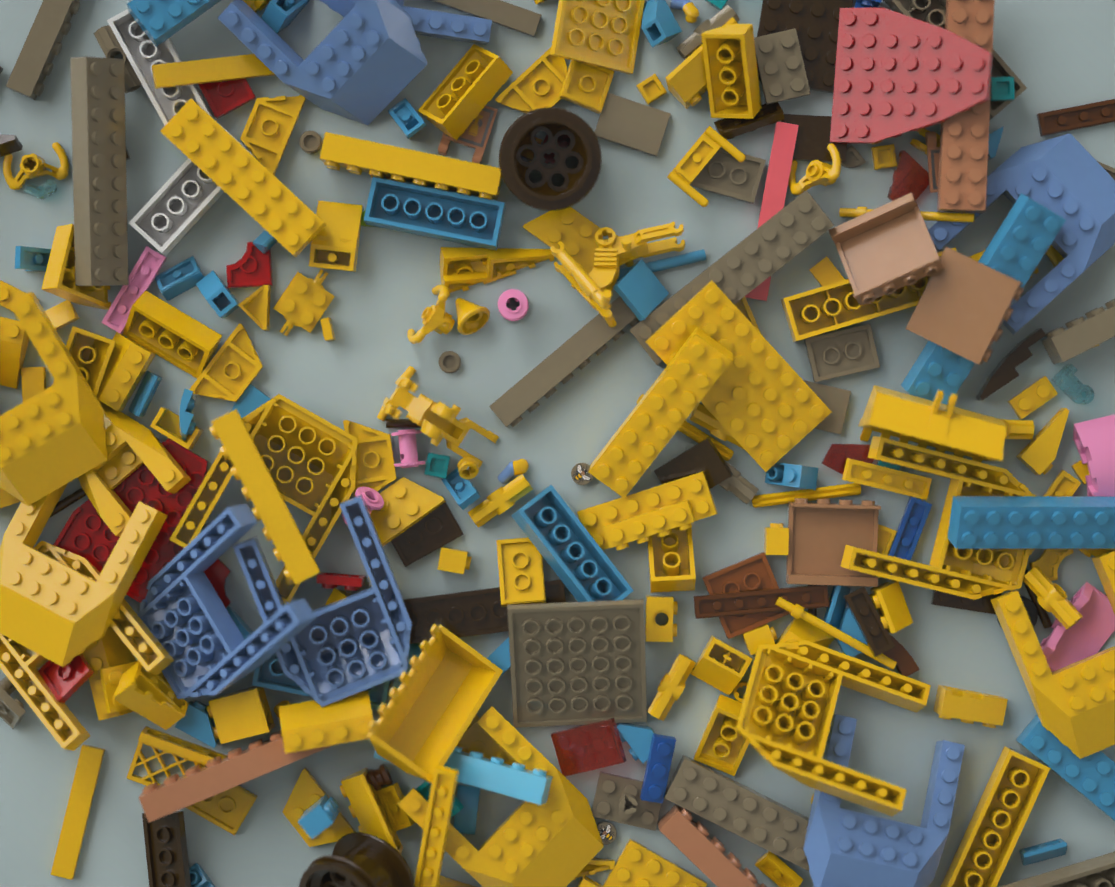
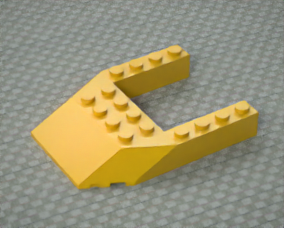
(57, 430)
(308, 462)
(951, 570)
(52, 604)
(22, 664)
(1076, 699)
(792, 708)
(536, 842)

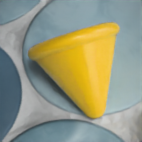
(470, 316)

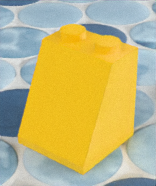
(240, 714)

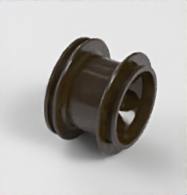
(582, 145)
(359, 862)

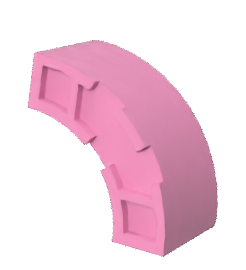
(1097, 448)
(1084, 637)

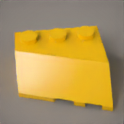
(61, 273)

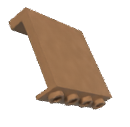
(886, 249)
(965, 306)
(819, 540)

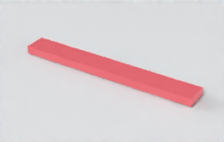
(776, 185)

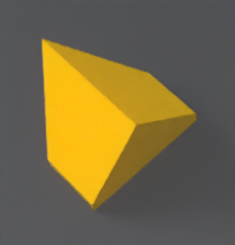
(258, 307)

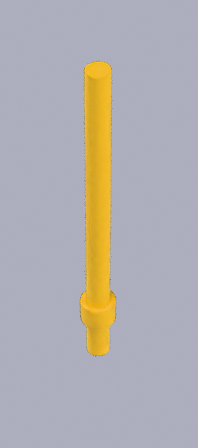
(928, 216)
(798, 612)

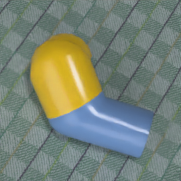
(688, 8)
(512, 469)

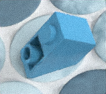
(659, 22)
(217, 295)
(792, 476)
(849, 626)
(638, 738)

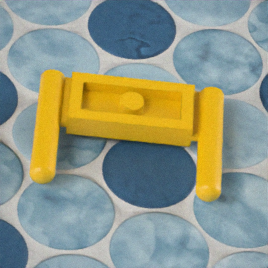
(697, 159)

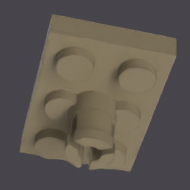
(10, 709)
(620, 801)

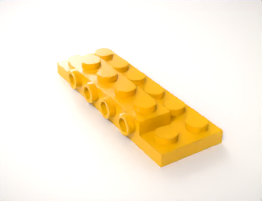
(649, 512)

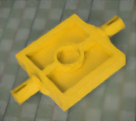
(304, 302)

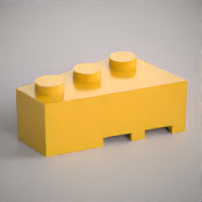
(150, 697)
(970, 706)

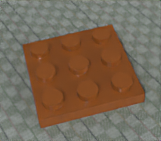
(743, 576)

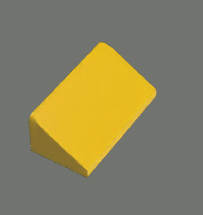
(62, 314)

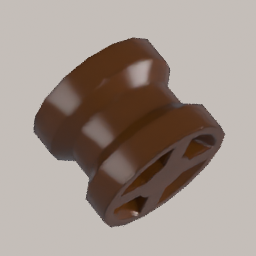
(380, 777)

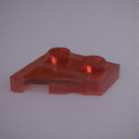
(908, 178)
(838, 454)

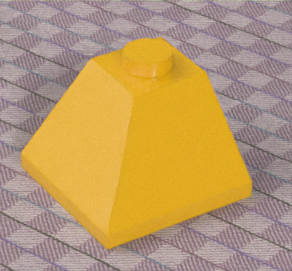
(801, 630)

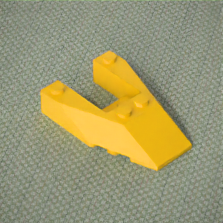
(127, 448)

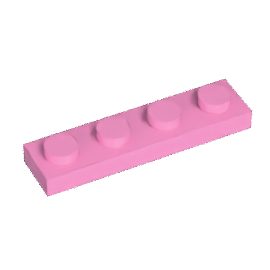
(139, 281)

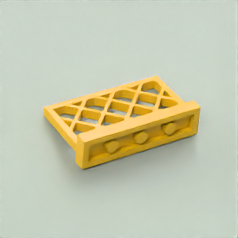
(167, 744)

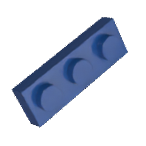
(910, 528)
(658, 768)

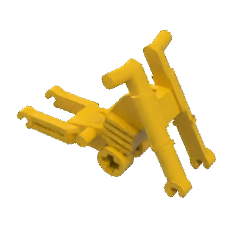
(609, 255)
(435, 418)

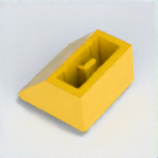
(891, 606)
(721, 665)

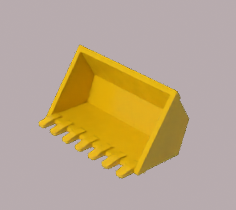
(933, 424)
(433, 704)

